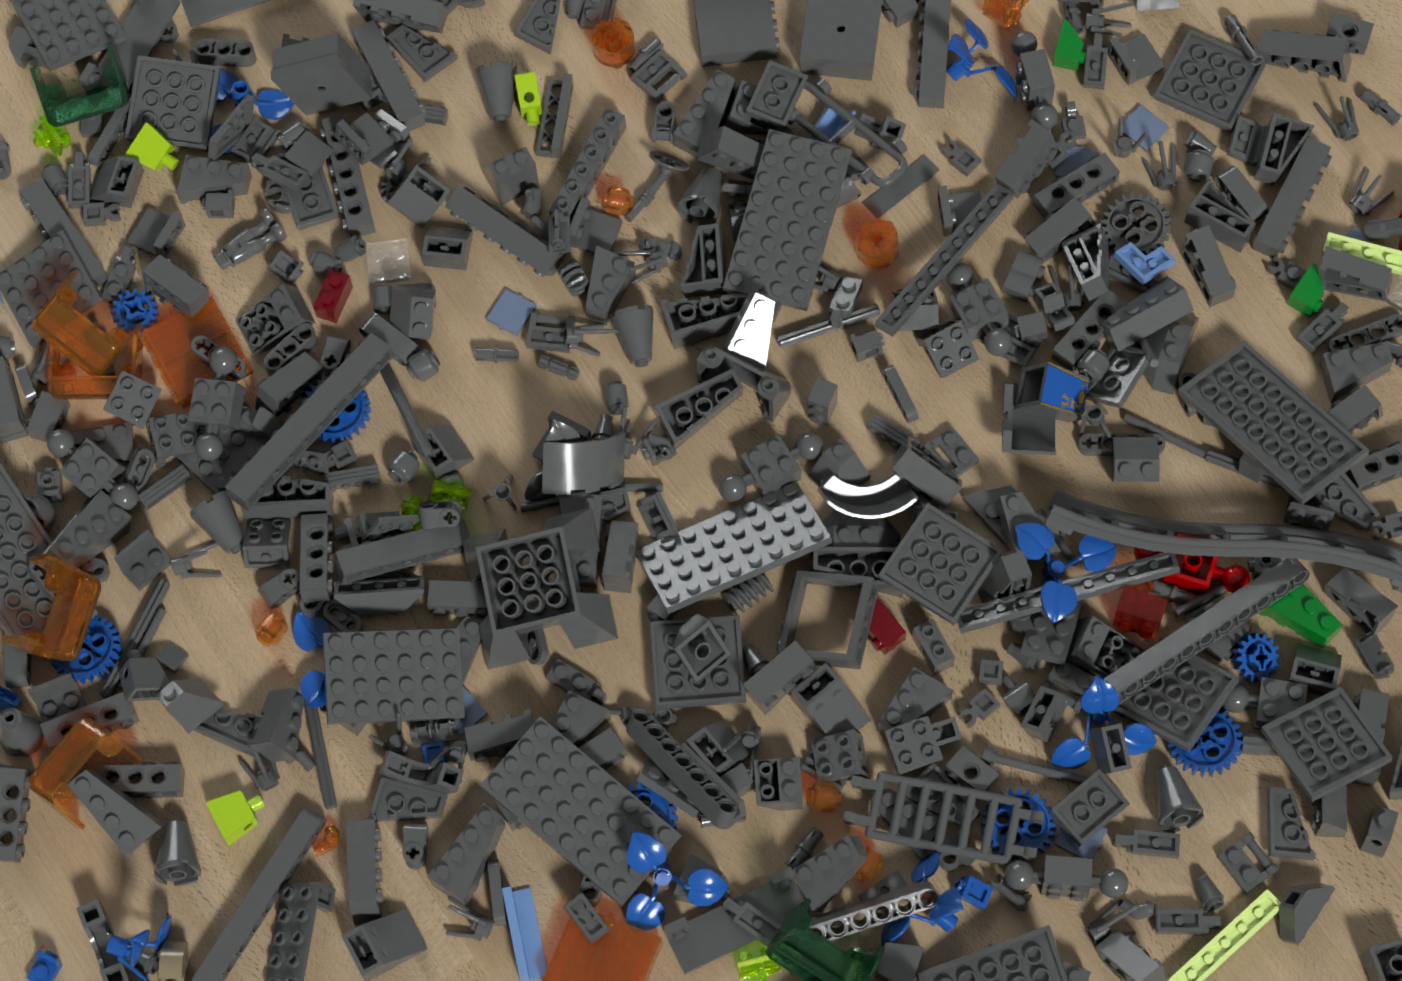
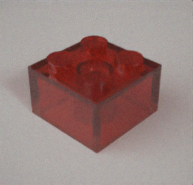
(1139, 613)

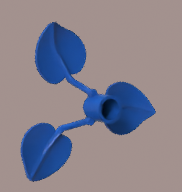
(964, 63)
(272, 103)
(1056, 598)
(308, 636)
(1097, 701)
(646, 853)
(940, 914)
(134, 947)

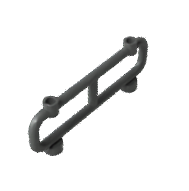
(894, 148)

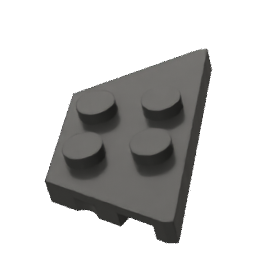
(985, 508)

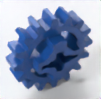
(132, 303)
(1254, 646)

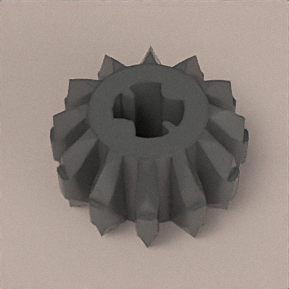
(573, 277)

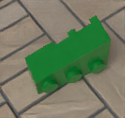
(1305, 615)

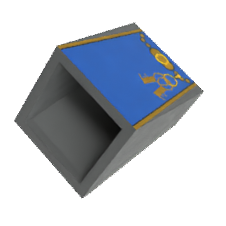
(1052, 392)

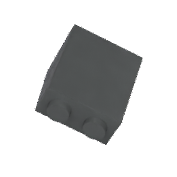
(512, 175)

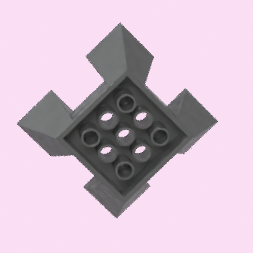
(499, 561)

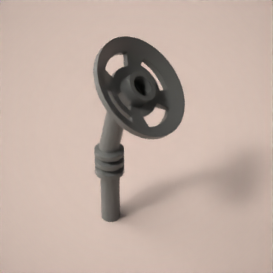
(667, 165)

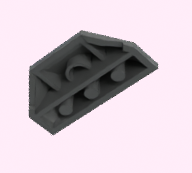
(1170, 348)
(860, 532)
(381, 593)

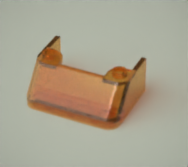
(77, 335)
(65, 383)
(69, 614)
(67, 758)

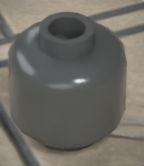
(1198, 165)
(423, 365)
(1093, 365)
(403, 466)

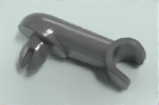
(5, 167)
(672, 250)
(1014, 898)

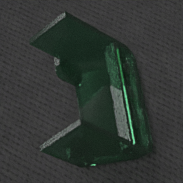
(65, 110)
(816, 958)

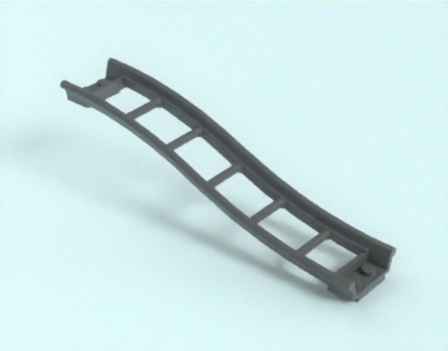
(1223, 540)

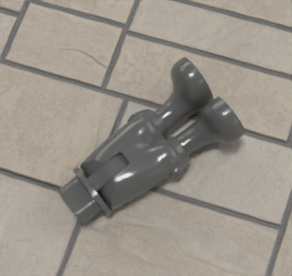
(247, 242)

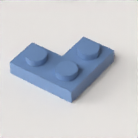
(1144, 267)

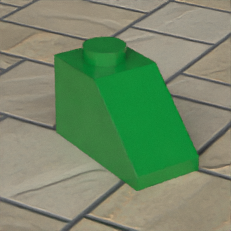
(1069, 48)
(1308, 293)

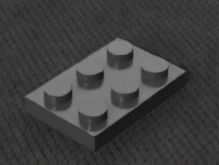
(776, 95)
(1121, 377)
(1089, 808)

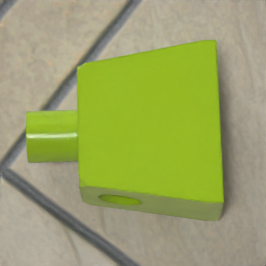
(528, 97)
(152, 149)
(234, 814)

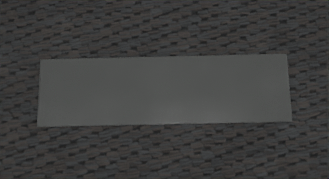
(890, 195)

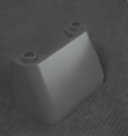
(772, 387)

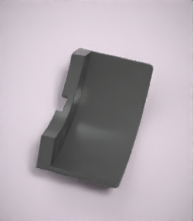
(1025, 431)
(583, 465)
(868, 501)

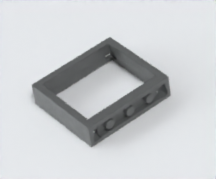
(861, 624)

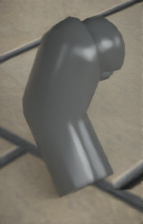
(304, 760)

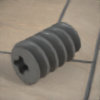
(746, 591)

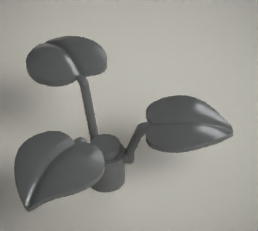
(558, 433)

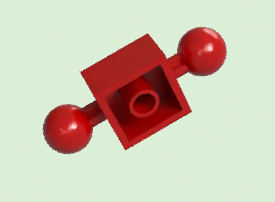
(1199, 570)

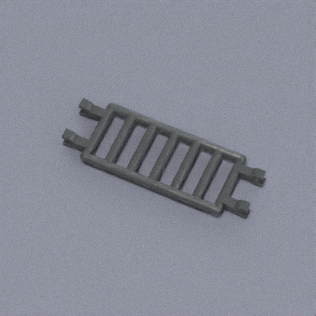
(948, 789)

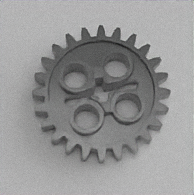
(1124, 211)

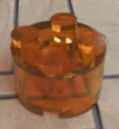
(1004, 11)
(613, 42)
(876, 243)

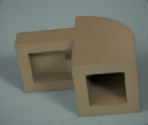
(173, 961)

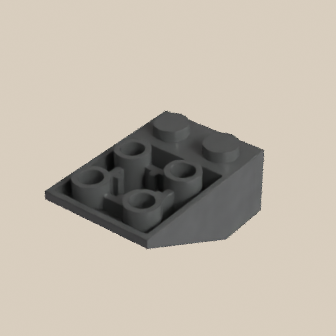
(274, 318)
(1100, 648)
(829, 703)
(384, 943)

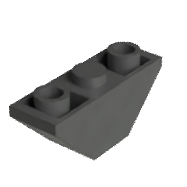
(1301, 909)

